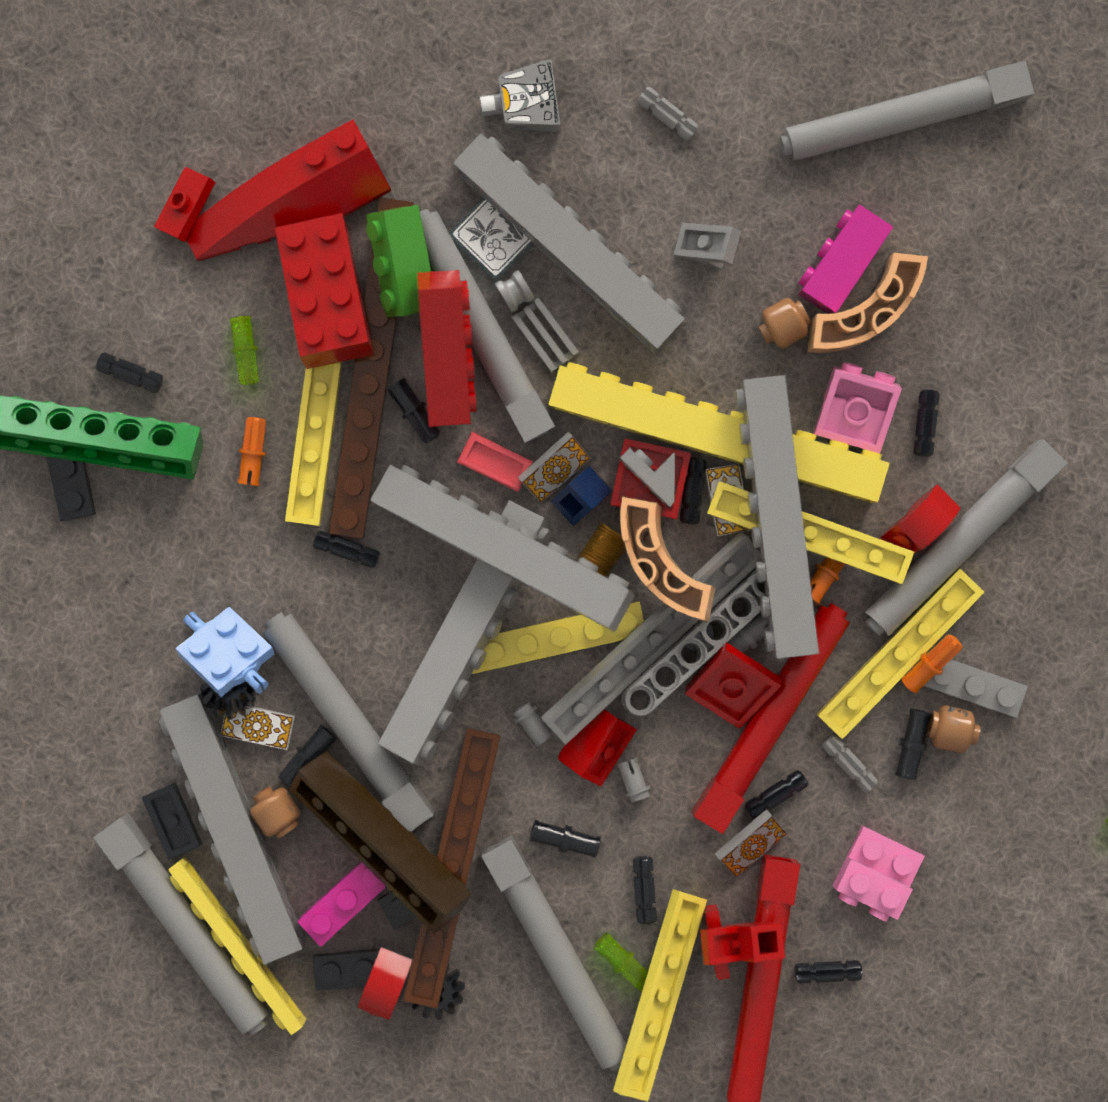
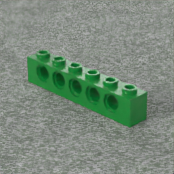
(108, 448)

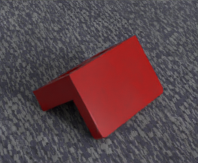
(597, 747)

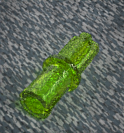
(244, 350)
(621, 960)

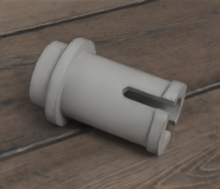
(532, 723)
(633, 780)

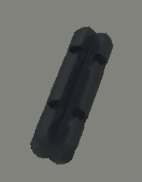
(129, 372)
(926, 423)
(693, 491)
(346, 549)
(776, 794)
(644, 889)
(828, 971)

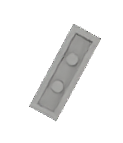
(979, 688)

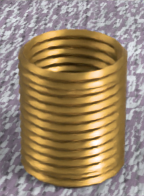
(603, 549)

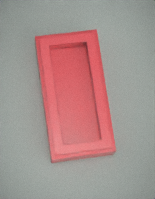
(494, 461)

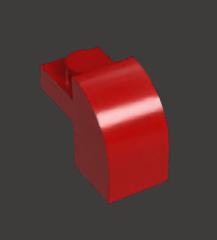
(923, 521)
(743, 942)
(385, 983)

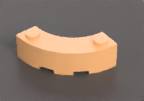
(883, 307)
(654, 565)

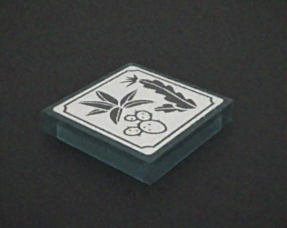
(490, 239)

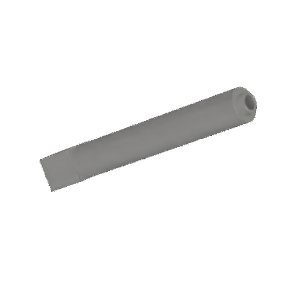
(987, 92)
(488, 338)
(1023, 478)
(348, 722)
(131, 852)
(555, 951)

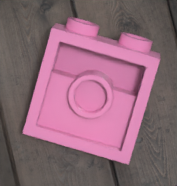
(858, 407)
(878, 874)

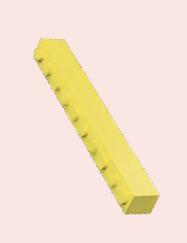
(708, 431)

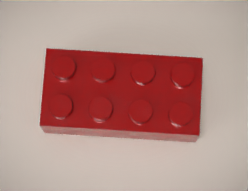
(324, 291)
(444, 339)

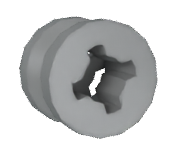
(514, 291)

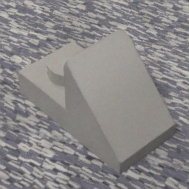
(707, 244)
(660, 482)

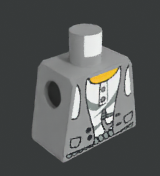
(526, 99)

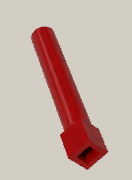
(726, 790)
(775, 896)

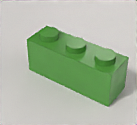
(398, 257)

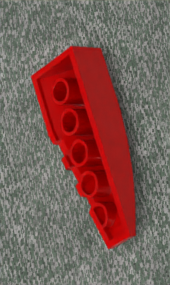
(313, 182)

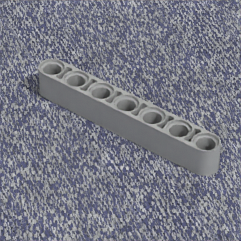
(705, 647)

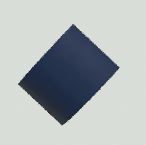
(581, 495)

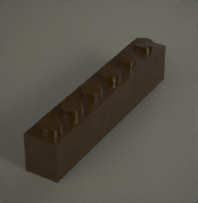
(380, 841)

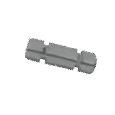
(668, 113)
(849, 763)

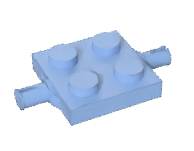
(225, 652)

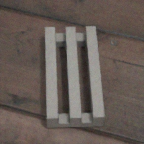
(528, 311)

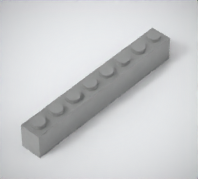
(568, 243)
(778, 517)
(504, 548)
(457, 651)
(234, 833)

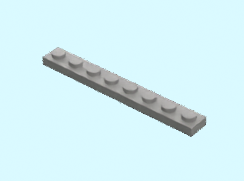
(646, 644)

